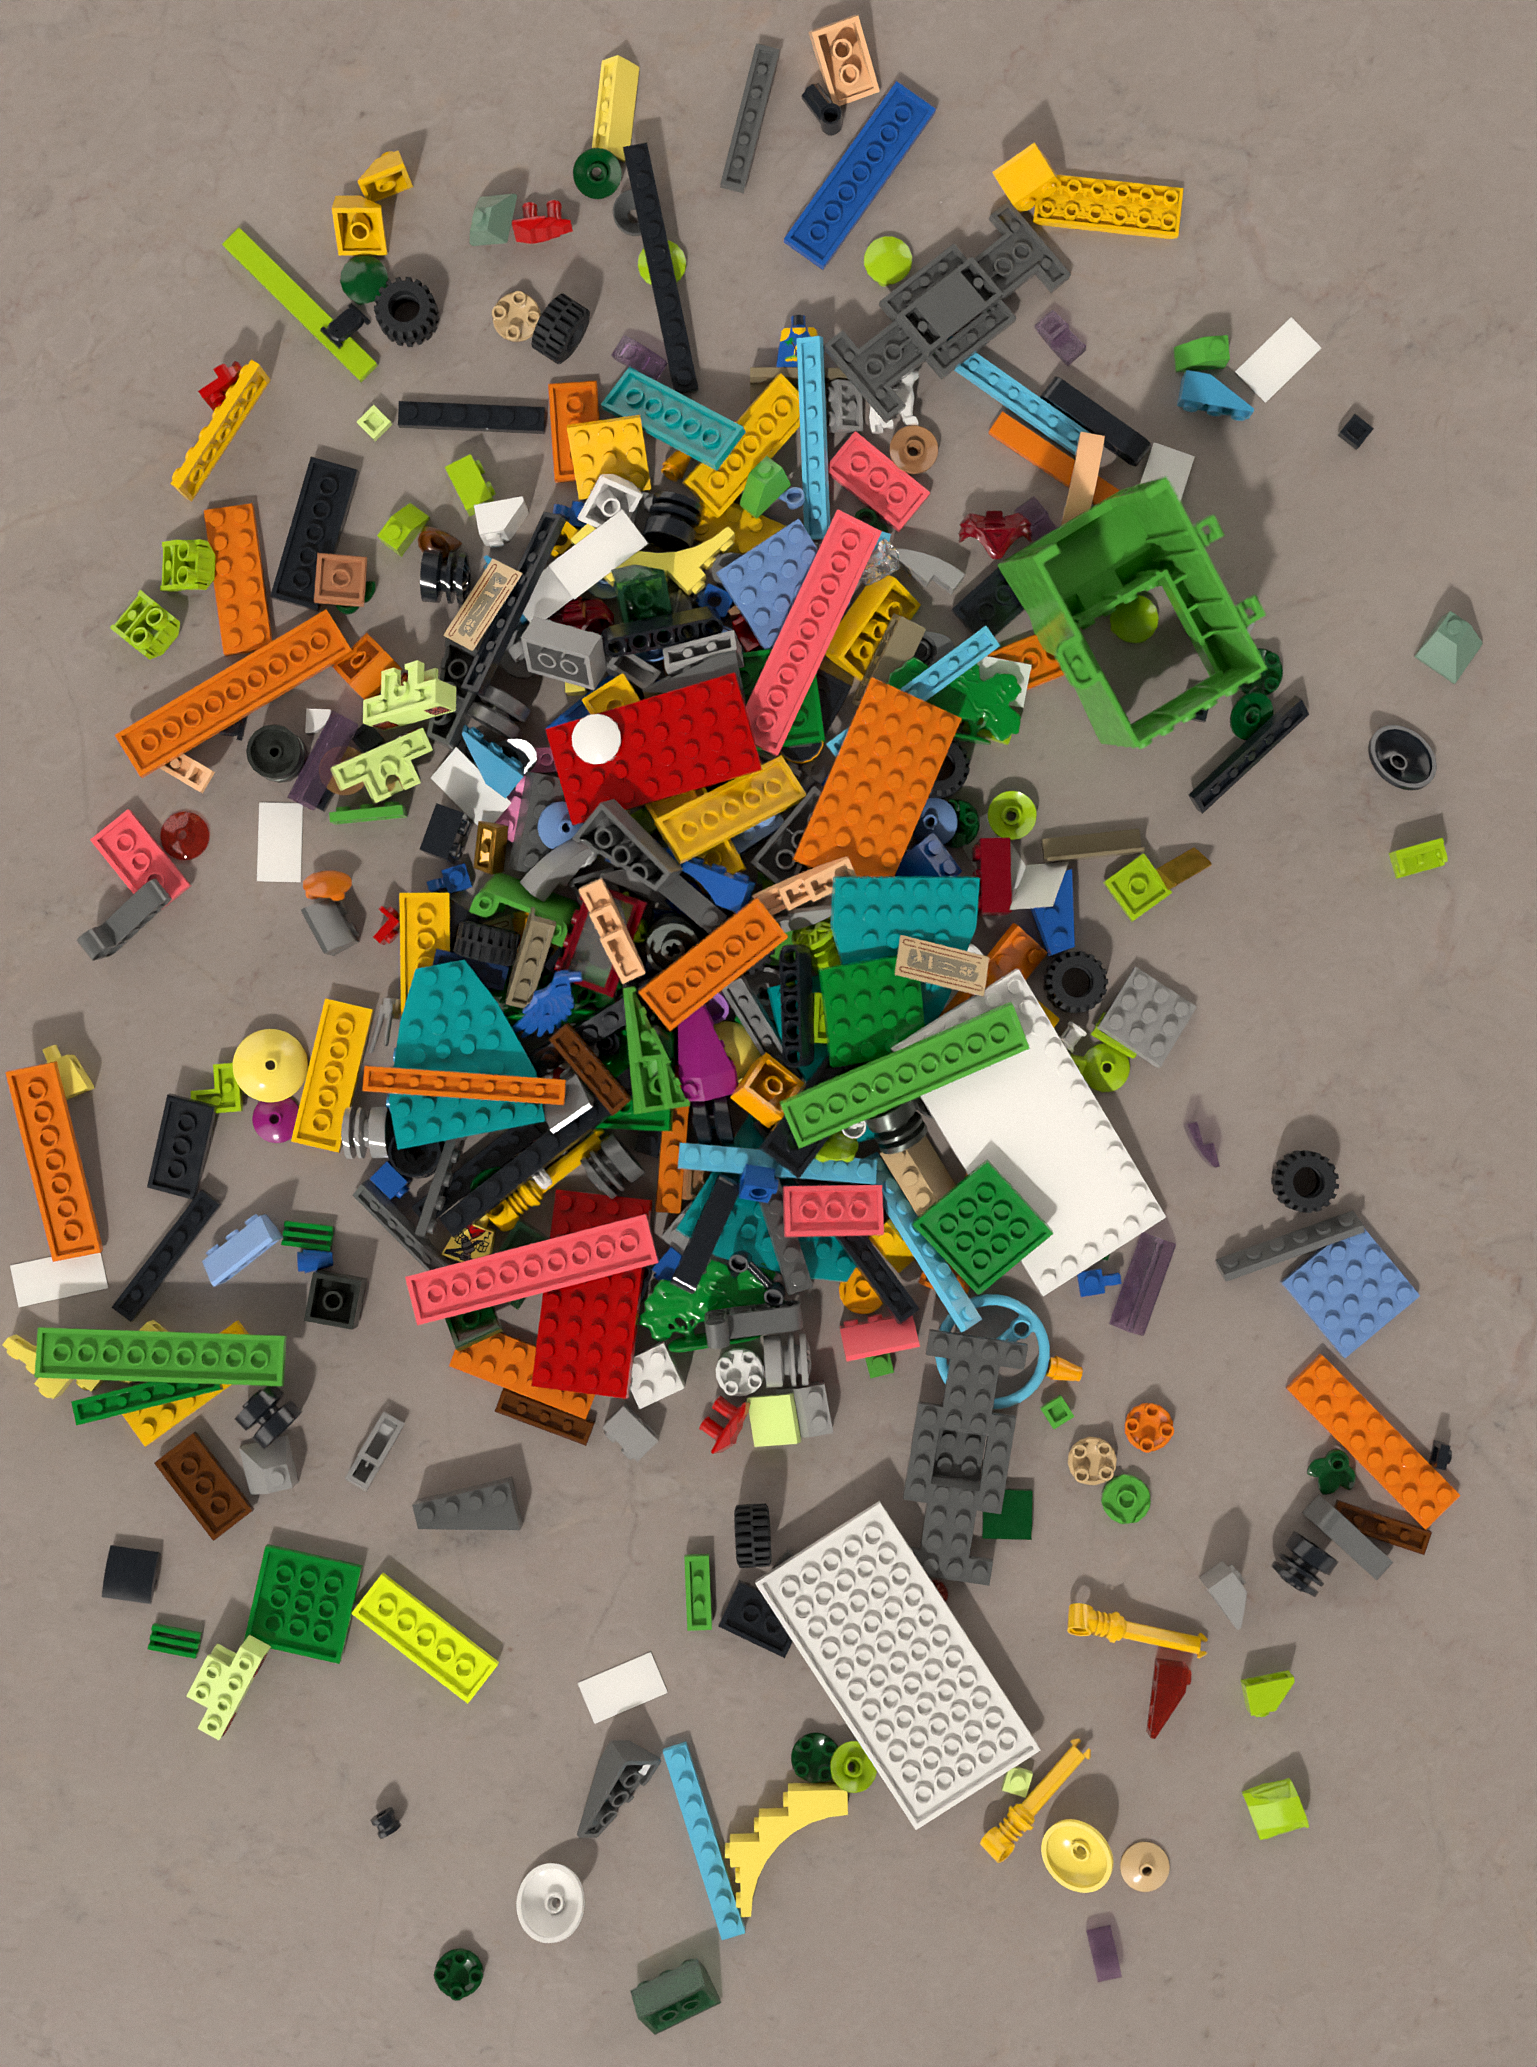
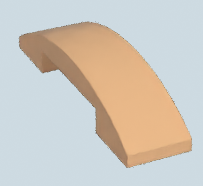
(1084, 475)
(189, 772)

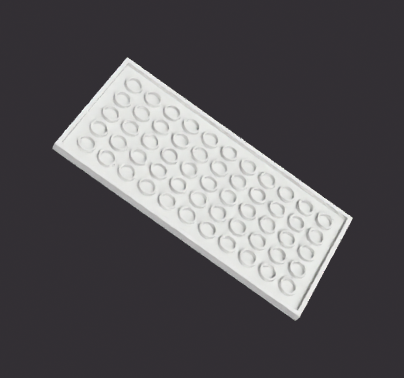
(1044, 1138)
(897, 1665)

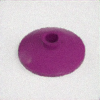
(281, 1131)

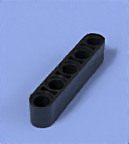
(1119, 437)
(652, 626)
(803, 995)
(706, 1234)

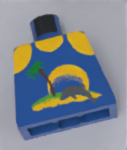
(788, 341)

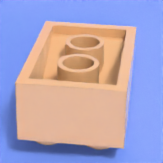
(844, 60)

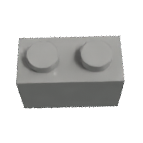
(630, 1433)

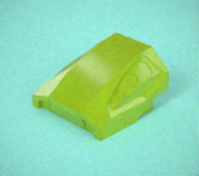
(187, 565)
(147, 626)
(1275, 1808)

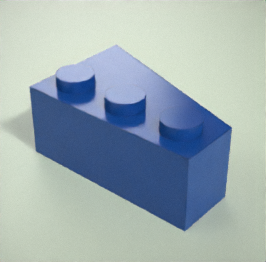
(1057, 922)

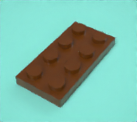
(204, 1486)

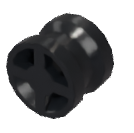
(385, 1822)

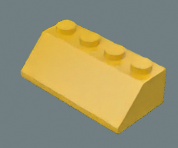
(866, 623)

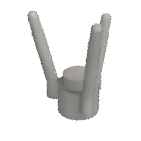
(389, 1010)

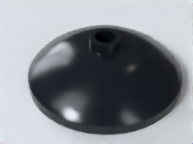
(1402, 757)

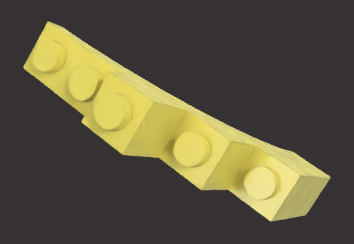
(682, 566)
(54, 1387)
(751, 1850)

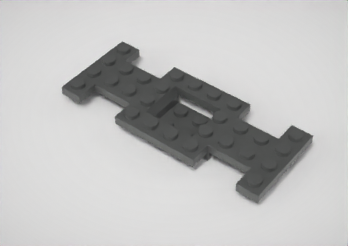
(941, 302)
(950, 1450)

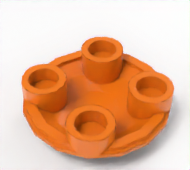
(327, 885)
(1148, 1427)

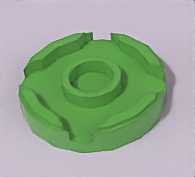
(1125, 1499)

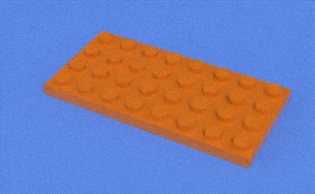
(878, 782)

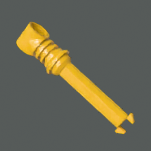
(506, 1213)
(1085, 1621)
(999, 1841)

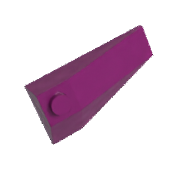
(703, 1063)

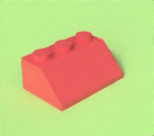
(877, 1336)

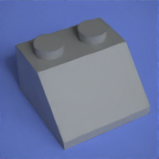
(811, 1408)
(1226, 1588)

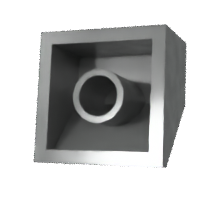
(331, 926)
(577, 1101)

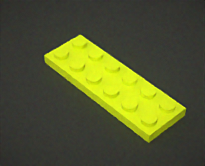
(425, 1638)

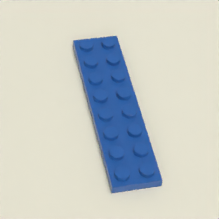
(859, 175)

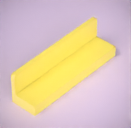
(615, 105)

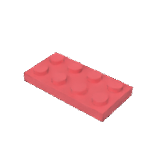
(877, 481)
(138, 856)
(833, 1210)

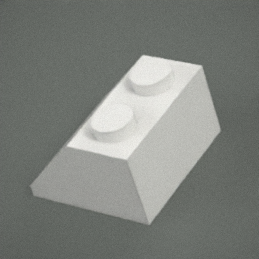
(608, 498)
(500, 520)

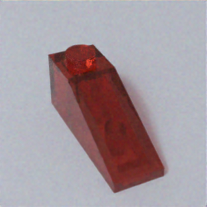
(1167, 1690)

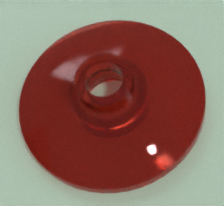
(196, 836)

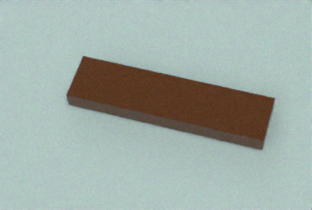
(590, 1069)
(544, 1416)
(1385, 1527)

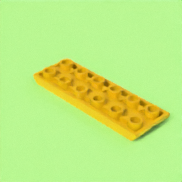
(1112, 207)

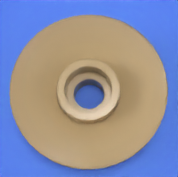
(1140, 1856)

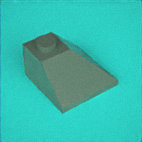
(492, 219)
(1450, 647)

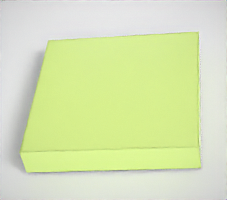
(774, 1420)

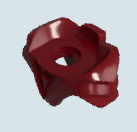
(995, 530)
(584, 615)

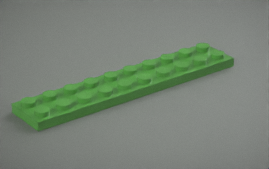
(904, 1074)
(160, 1356)

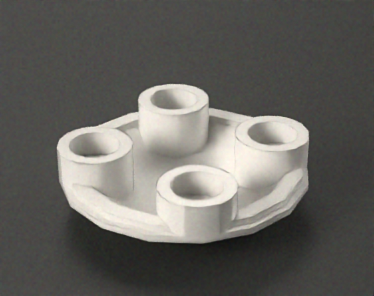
(596, 739)
(739, 1372)

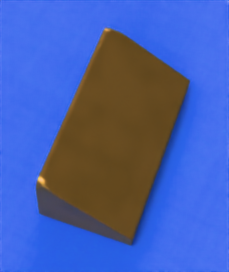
(490, 847)
(1183, 867)

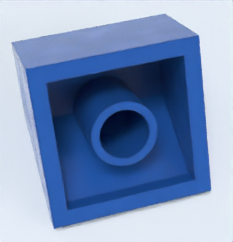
(928, 858)

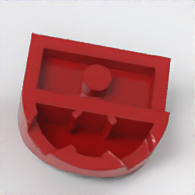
(215, 392)

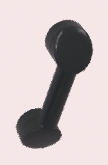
(742, 1261)

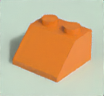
(364, 667)

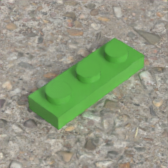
(368, 813)
(698, 1592)

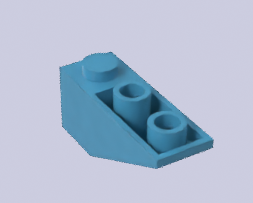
(1208, 394)
(495, 767)

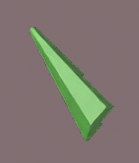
(651, 1075)

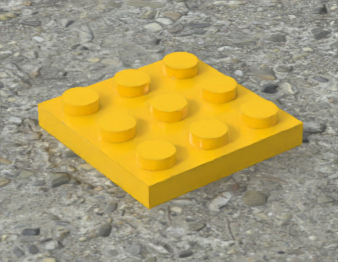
(608, 448)

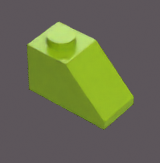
(403, 528)
(1266, 1692)

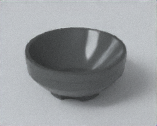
(622, 206)

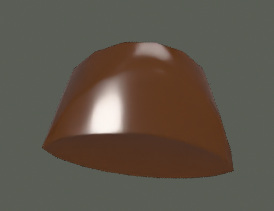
(436, 539)

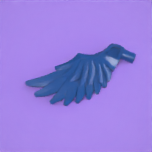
(549, 1005)

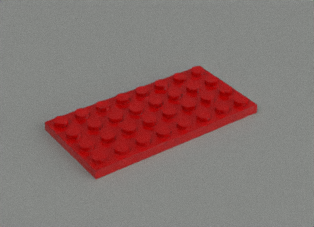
(665, 748)
(590, 1326)

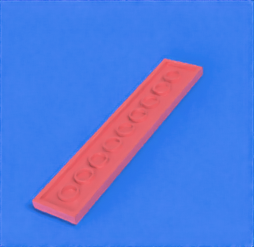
(809, 629)
(532, 1269)

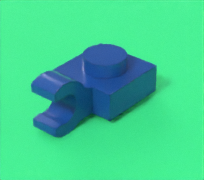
(571, 513)
(454, 879)
(1093, 1282)

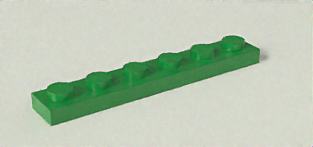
(135, 1399)

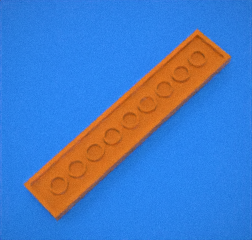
(233, 693)

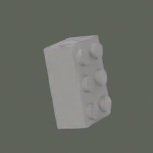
(564, 653)

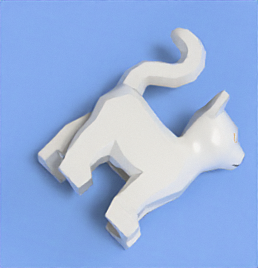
(905, 392)

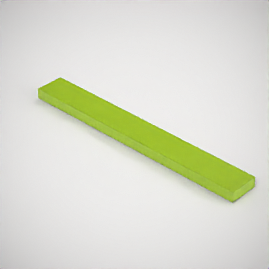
(296, 301)

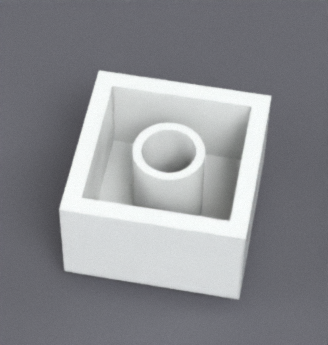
(654, 1375)

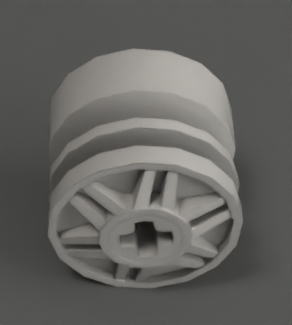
(363, 1132)
(786, 1360)

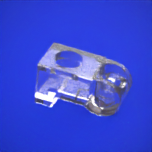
(881, 563)

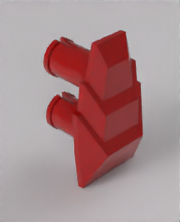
(537, 229)
(725, 1436)

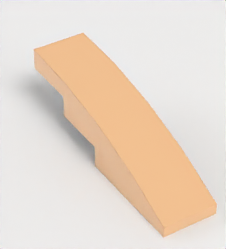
(804, 886)
(612, 930)

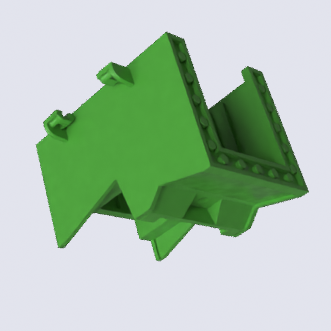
(1104, 559)

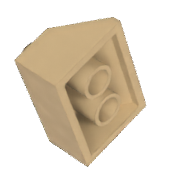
(919, 1175)

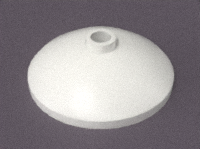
(538, 1905)

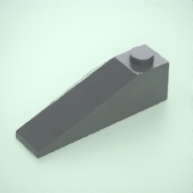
(712, 667)
(616, 1778)

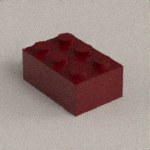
(994, 871)

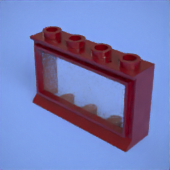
(585, 950)

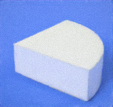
(316, 719)

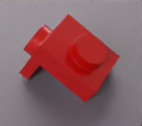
(745, 635)
(388, 931)

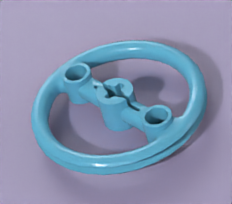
(1033, 1325)

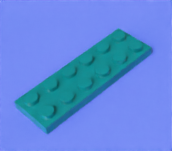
(674, 418)

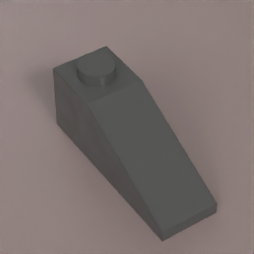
(694, 904)

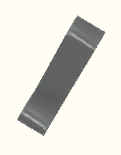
(125, 922)
(751, 1321)
(1347, 1537)

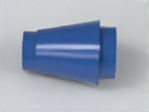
(313, 1260)

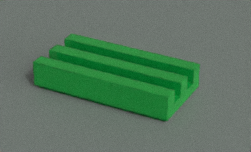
(286, 1233)
(174, 1650)

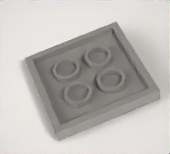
(1146, 1017)

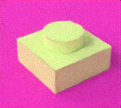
(374, 423)
(1017, 1781)

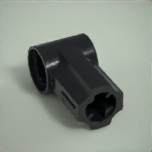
(823, 108)

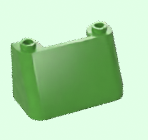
(507, 890)

